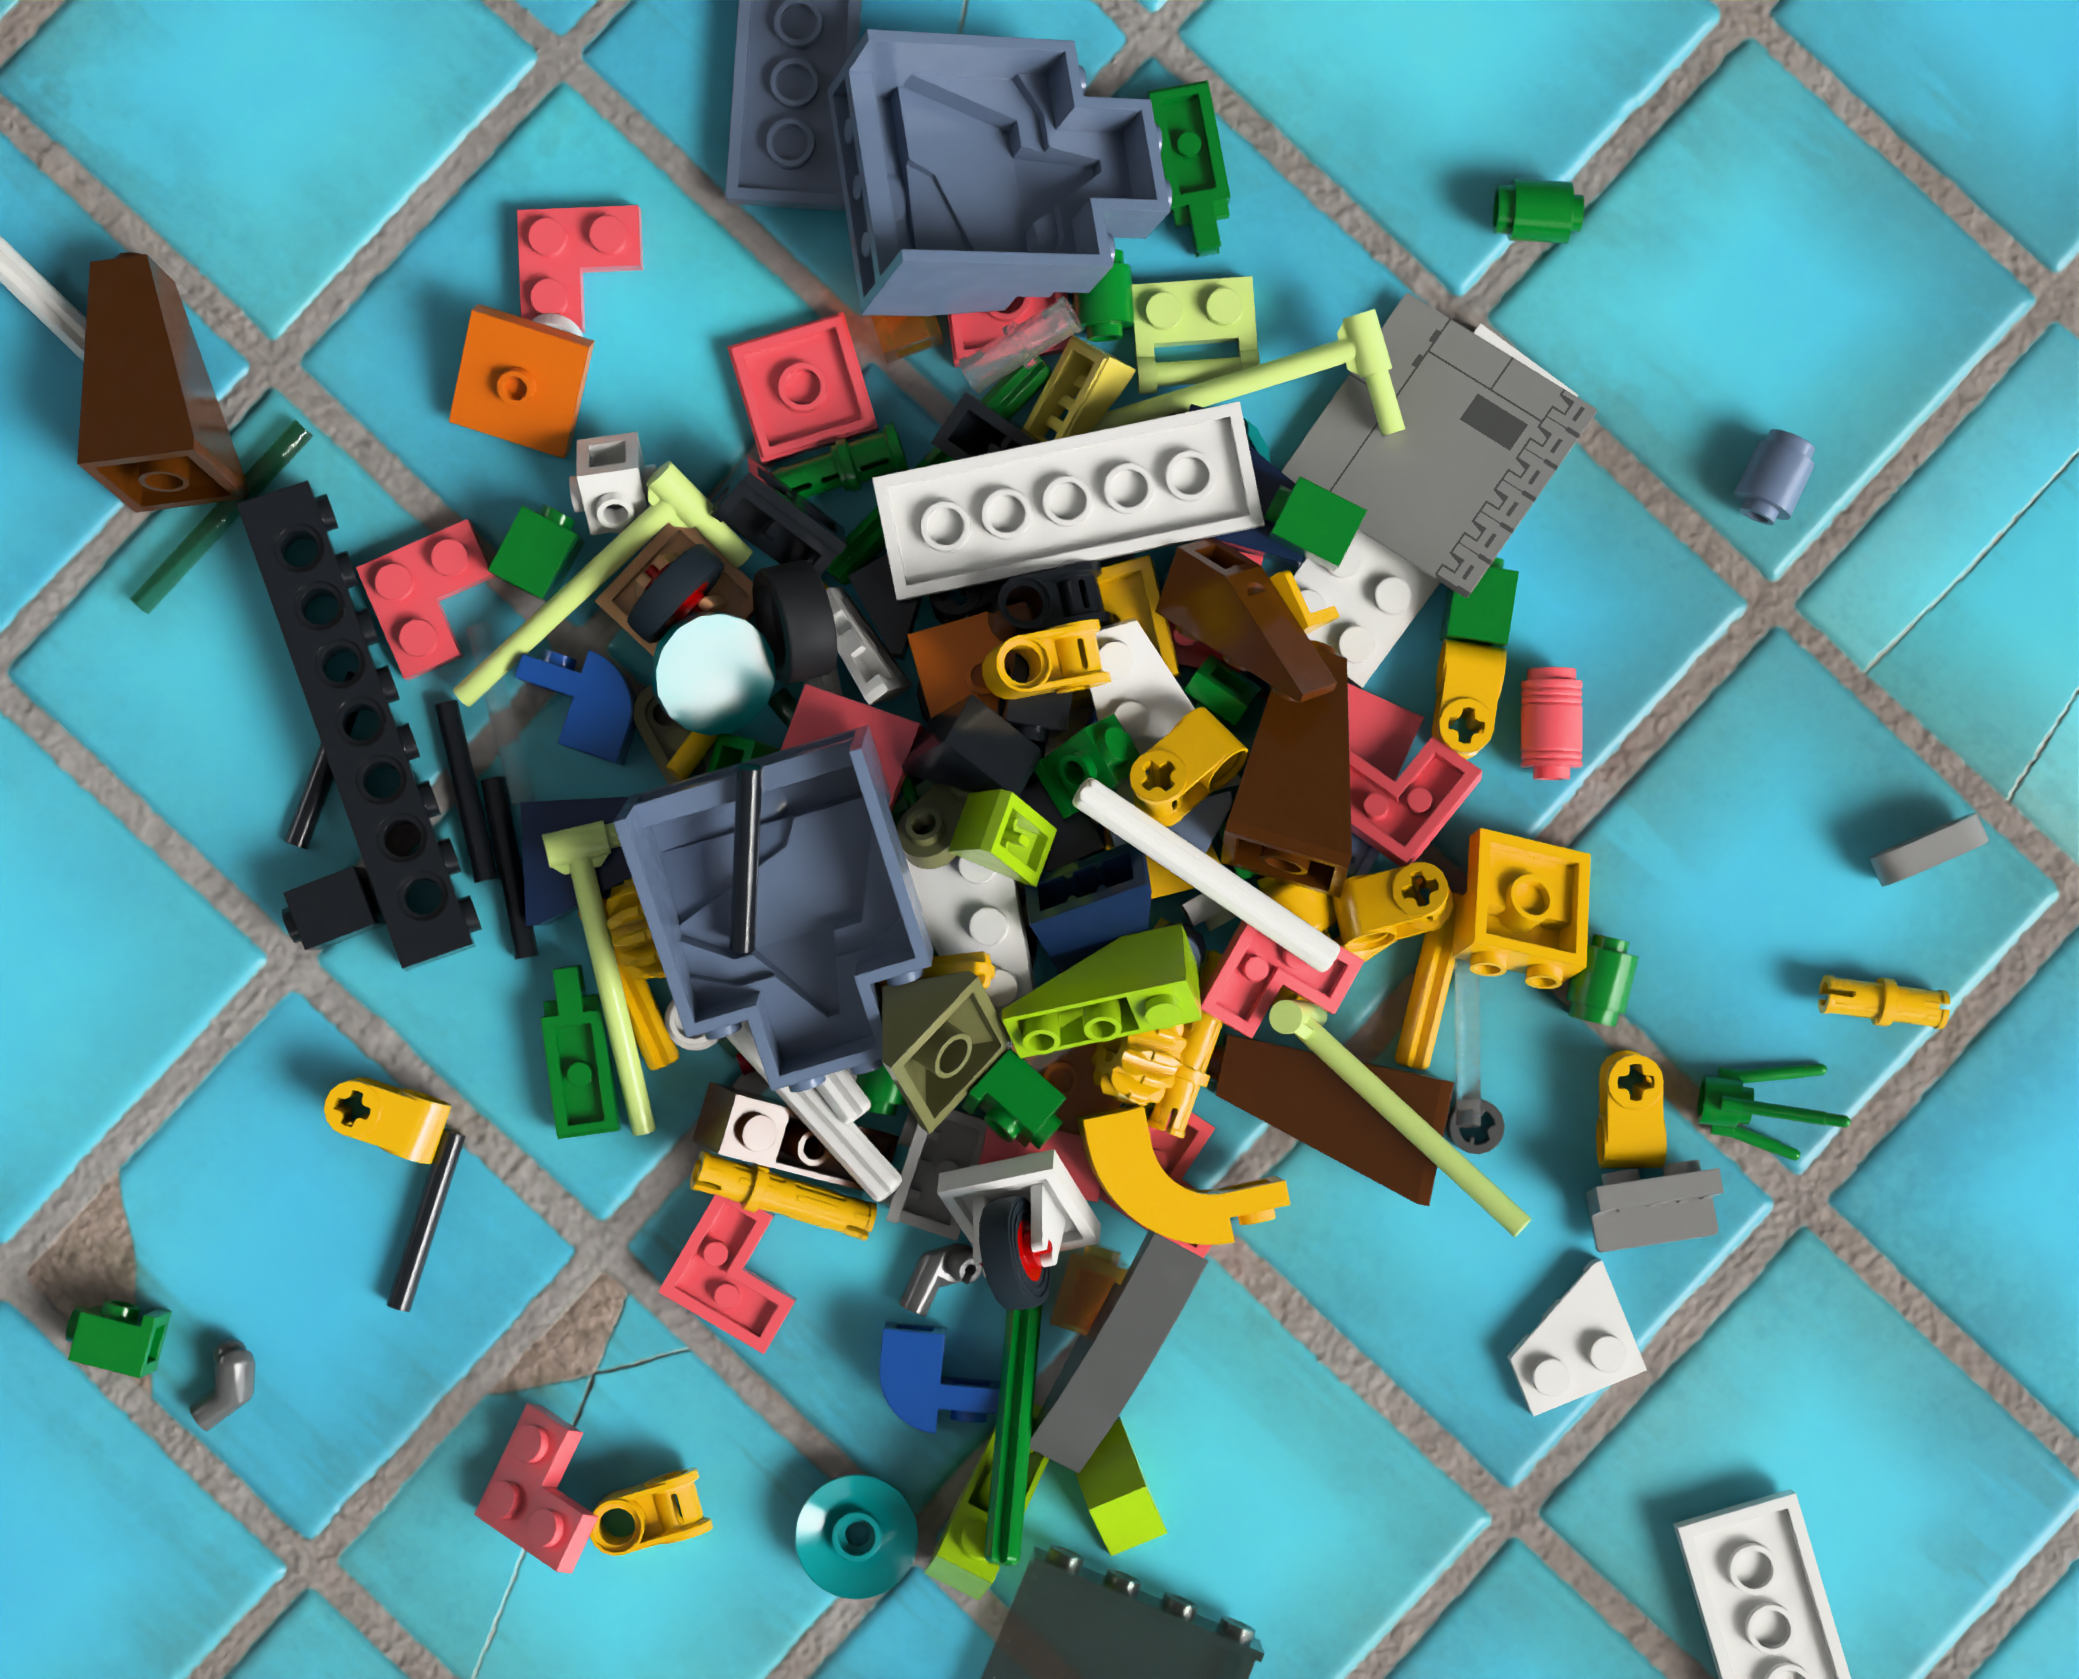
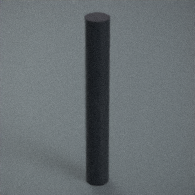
(465, 791)
(314, 793)
(746, 857)
(508, 865)
(425, 1221)

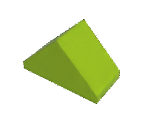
(1003, 835)
(1119, 1494)

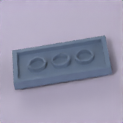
(780, 102)

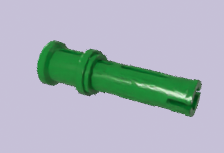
(847, 464)

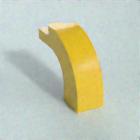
(1128, 1172)

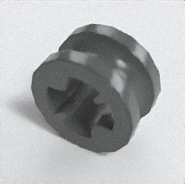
(1492, 1131)

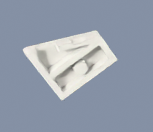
(864, 653)
(1576, 1345)

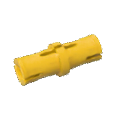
(1883, 1002)

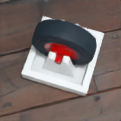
(1019, 1221)

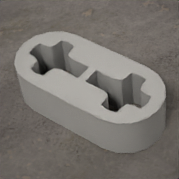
(1929, 849)

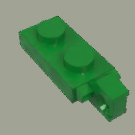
(1193, 161)
(578, 1058)

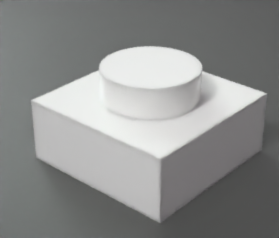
(1205, 909)

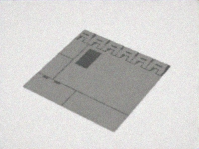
(1472, 449)

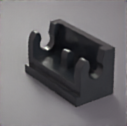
(777, 518)

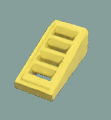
(1080, 372)

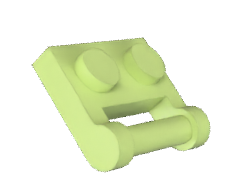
(1192, 315)

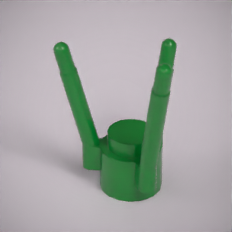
(1726, 1103)

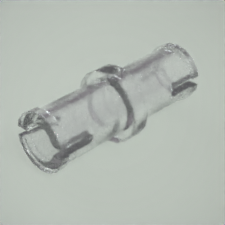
(1020, 344)

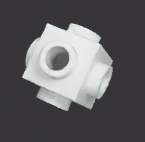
(610, 482)

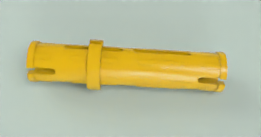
(1195, 1057)
(769, 1191)

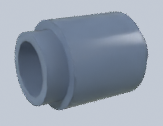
(1775, 477)

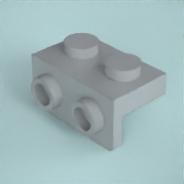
(950, 1147)
(1656, 1209)

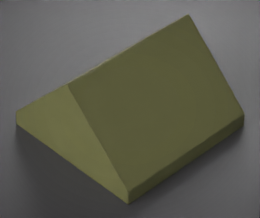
(939, 1041)

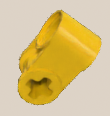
(1058, 661)
(1467, 687)
(1192, 761)
(1385, 909)
(398, 1121)
(1630, 1125)
(654, 1513)

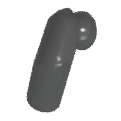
(938, 1269)
(232, 1384)

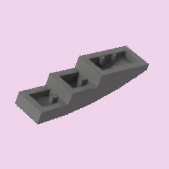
(1116, 1352)

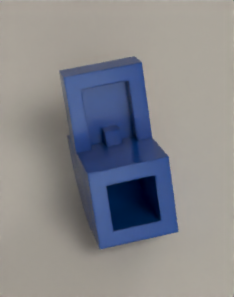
(601, 703)
(914, 1380)

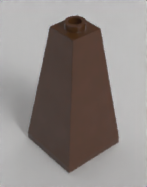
(146, 396)
(1296, 791)
(1317, 1107)

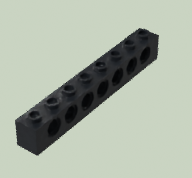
(271, 526)

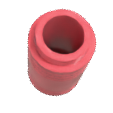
(1551, 722)

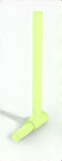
(1358, 346)
(672, 501)
(578, 853)
(1306, 1023)

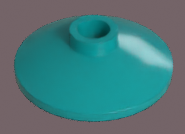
(850, 1567)

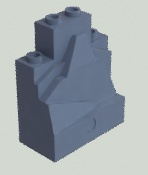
(986, 171)
(829, 906)

